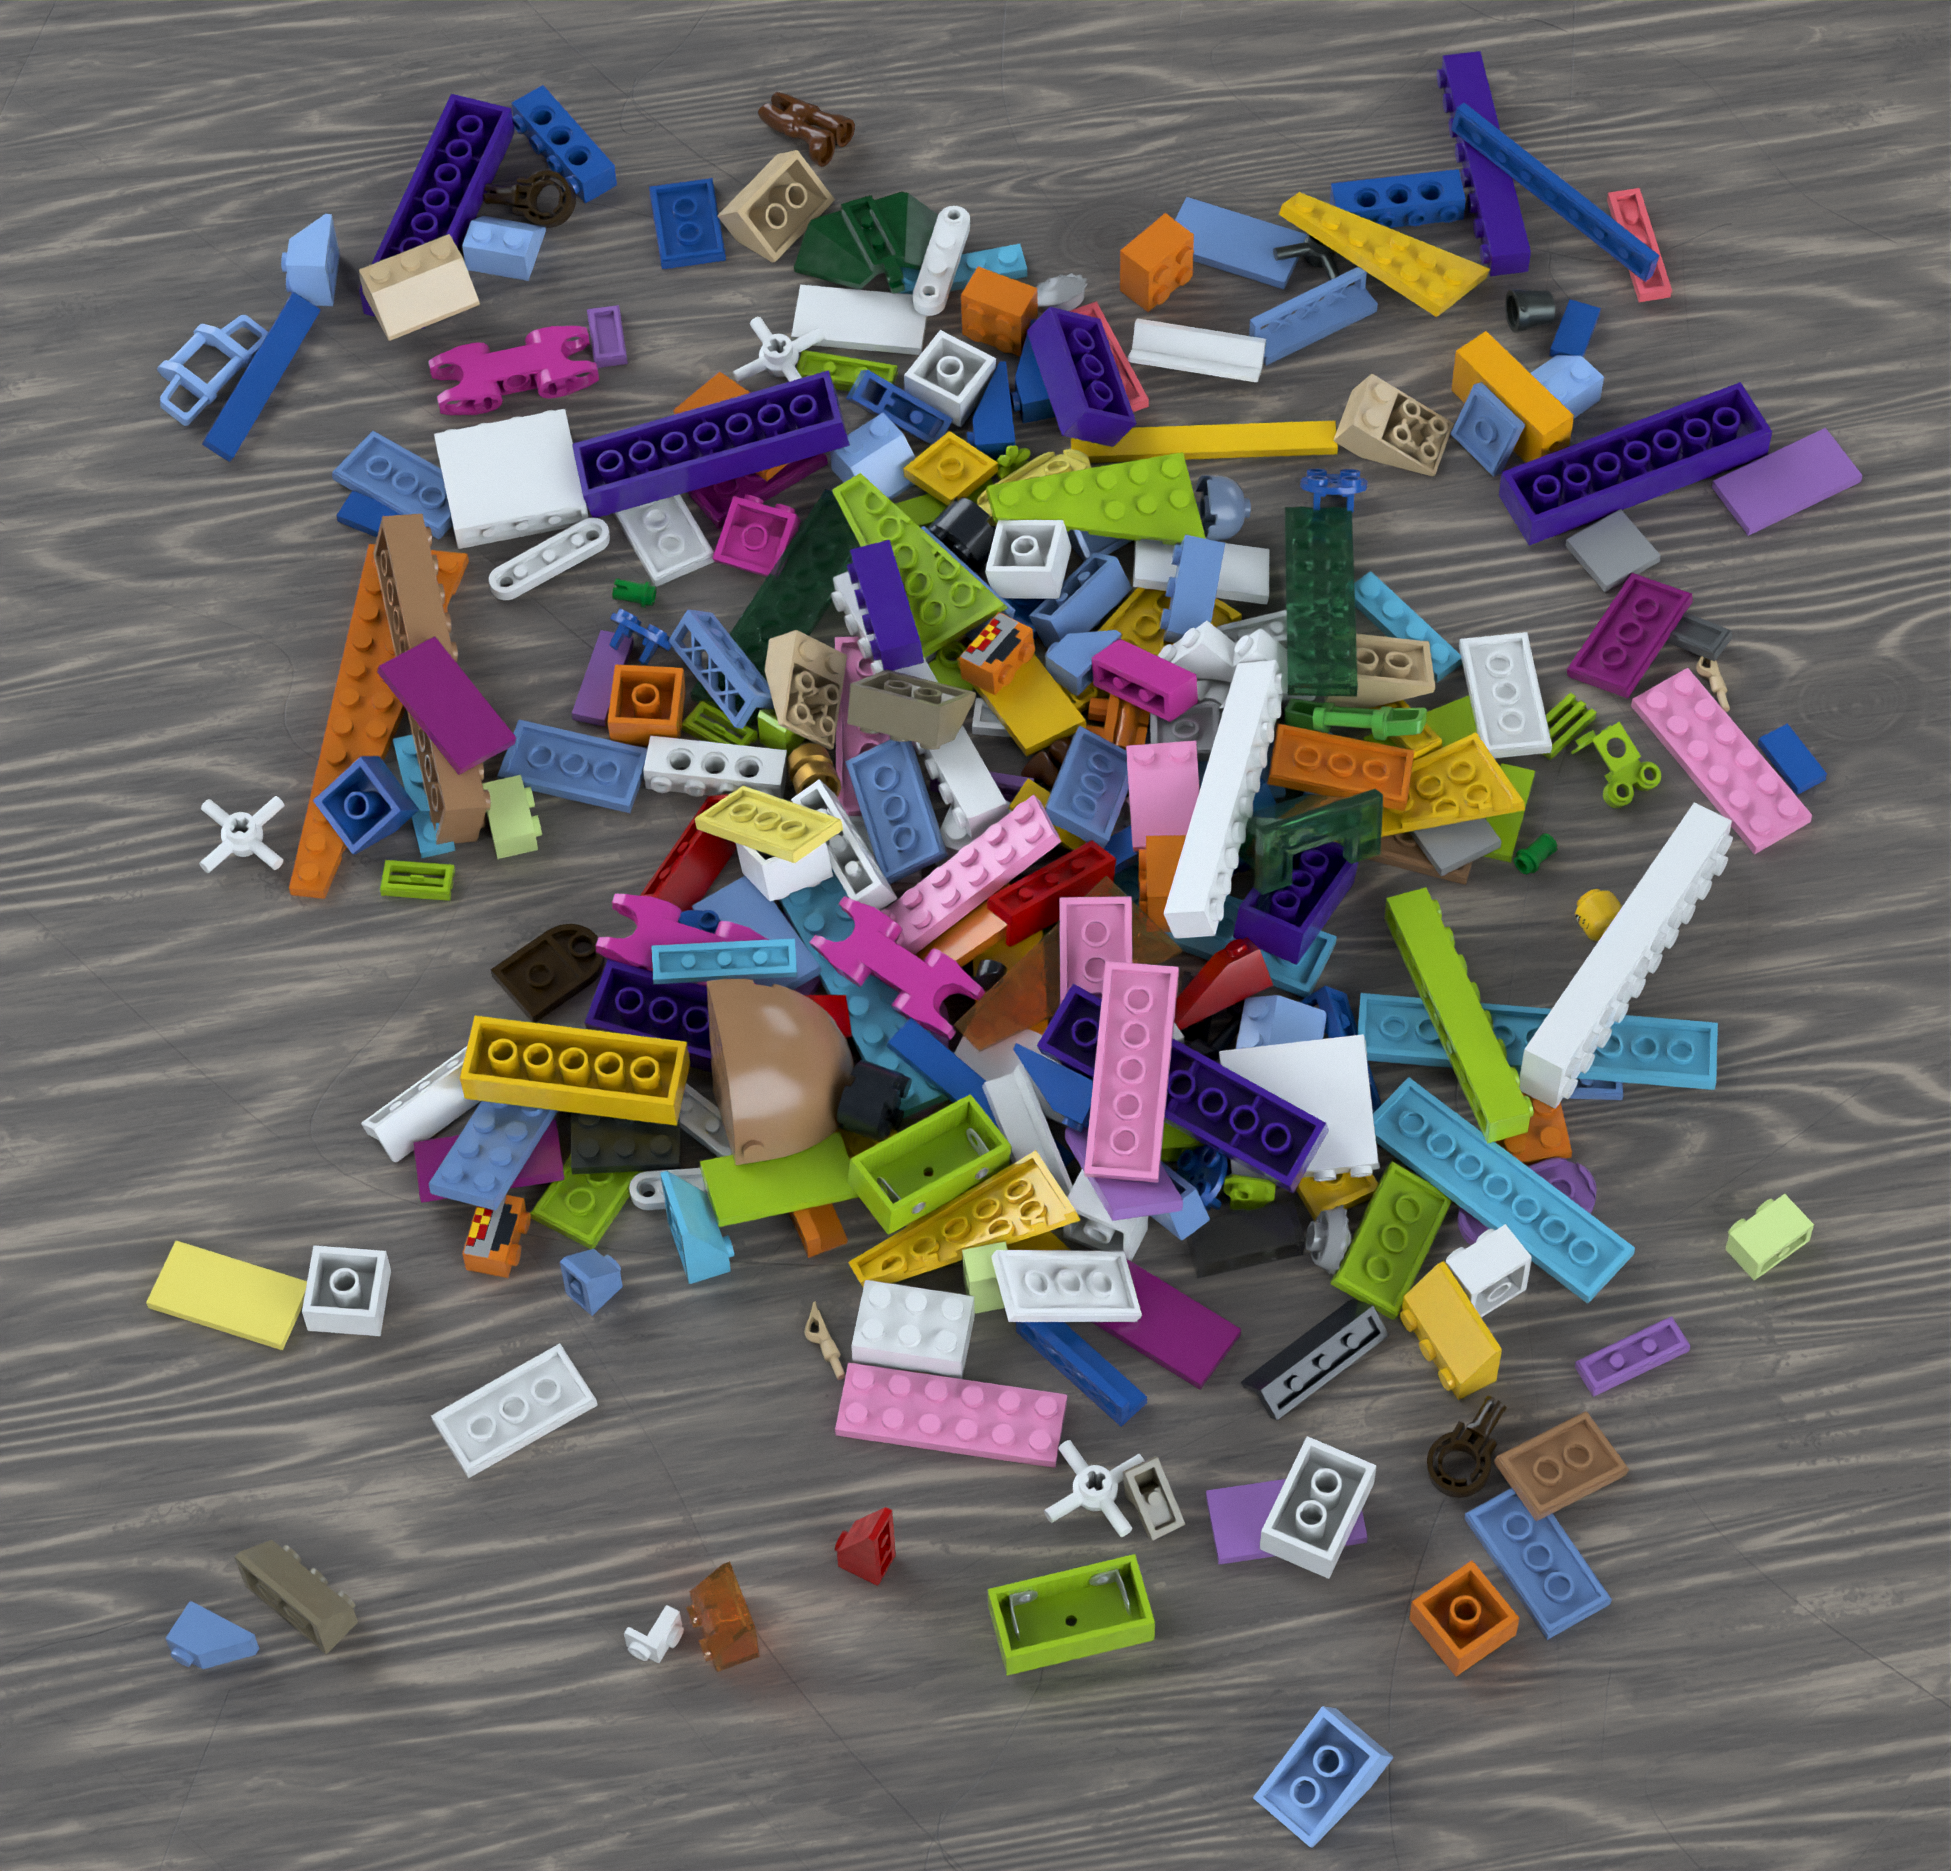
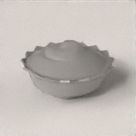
(1061, 292)
(1329, 1238)

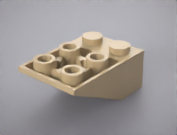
(1392, 428)
(806, 685)

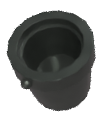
(1529, 309)

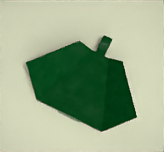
(867, 241)

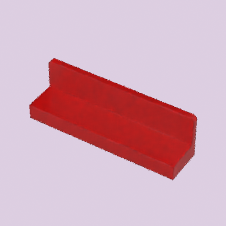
(691, 864)
(1035, 899)

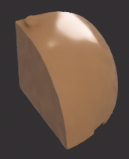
(774, 1068)

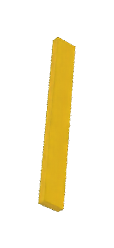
(1217, 441)

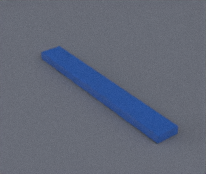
(1555, 192)

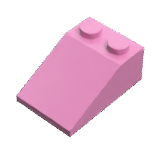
(1162, 789)

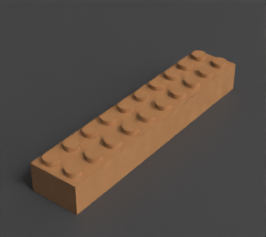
(414, 615)

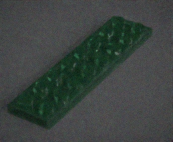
(794, 591)
(1320, 602)

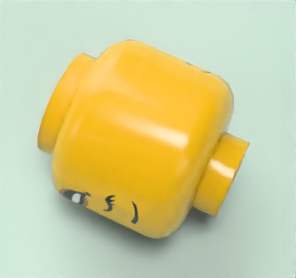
(1596, 912)

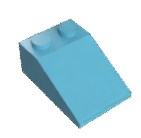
(695, 1230)

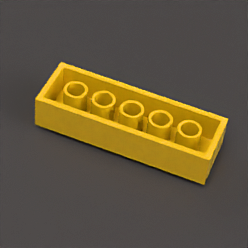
(575, 1070)

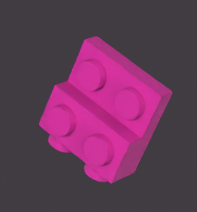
(755, 535)

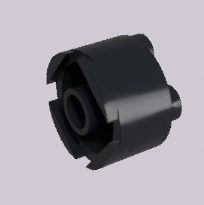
(965, 532)
(873, 1101)

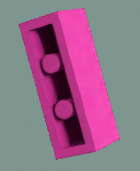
(1145, 680)

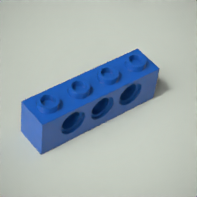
(563, 144)
(1403, 198)

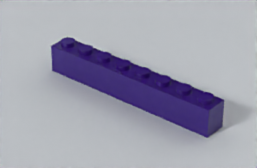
(1490, 188)

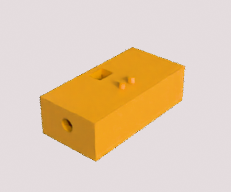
(1545, 417)

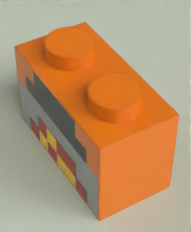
(997, 654)
(495, 1237)

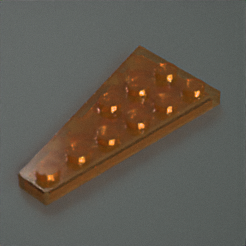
(1032, 986)

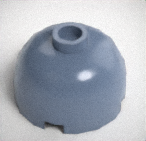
(1221, 507)

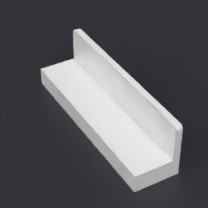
(1197, 350)
(421, 1109)
(1024, 1123)

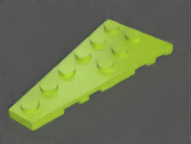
(1117, 500)
(940, 591)

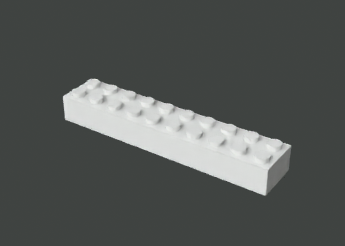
(1625, 956)

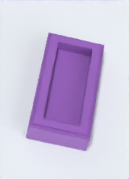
(607, 336)

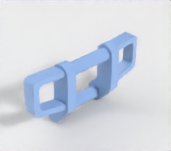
(179, 375)

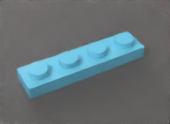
(1003, 260)
(1400, 621)
(413, 785)
(724, 961)

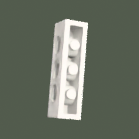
(703, 757)
(848, 852)

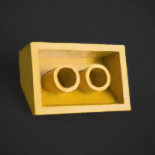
(1451, 1332)

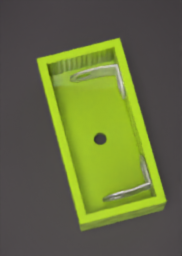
(953, 1144)
(1103, 1599)

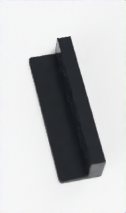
(1316, 1357)

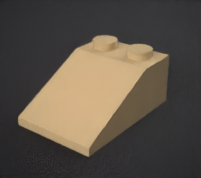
(1389, 671)

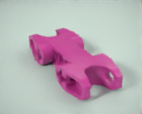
(489, 375)
(659, 925)
(874, 952)

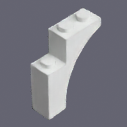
(1215, 656)

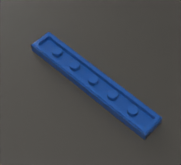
(261, 377)
(945, 1070)

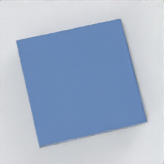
(1487, 429)

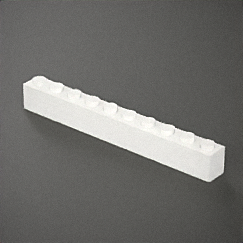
(957, 763)
(1225, 800)

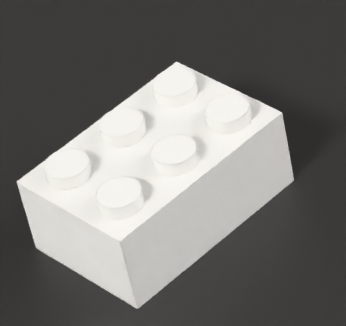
(913, 1329)
(1317, 1507)

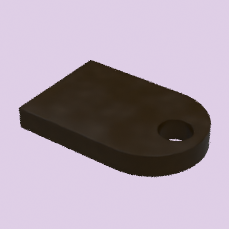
(549, 970)

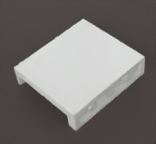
(511, 478)
(1326, 1081)

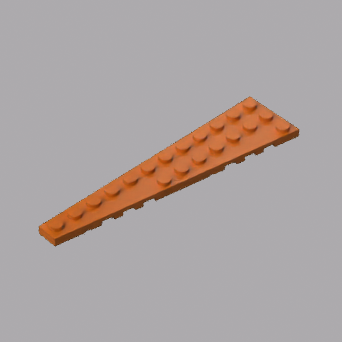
(360, 717)

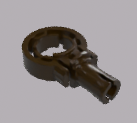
(516, 196)
(1478, 1431)

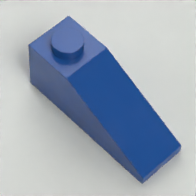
(1030, 391)
(902, 408)
(993, 418)
(1062, 1088)

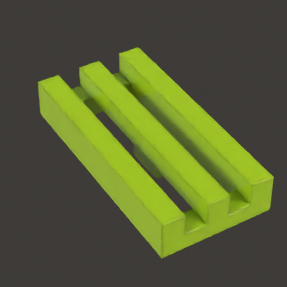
(1576, 708)
(703, 735)
(417, 885)

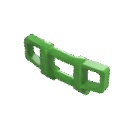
(1383, 721)

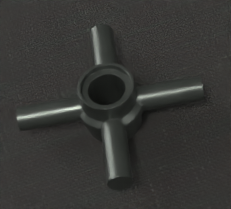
(1315, 252)

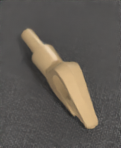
(1716, 681)
(823, 1338)

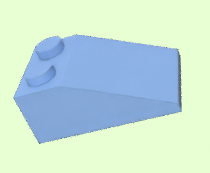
(1322, 1775)

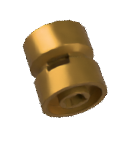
(810, 764)

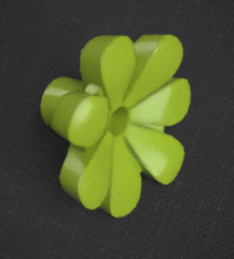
(1012, 460)

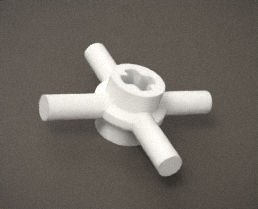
(777, 353)
(242, 834)
(1090, 1498)

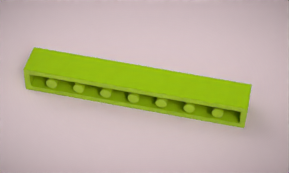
(1458, 1015)

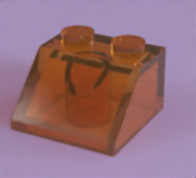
(723, 1620)

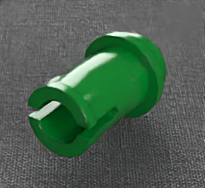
(634, 592)
(1529, 859)

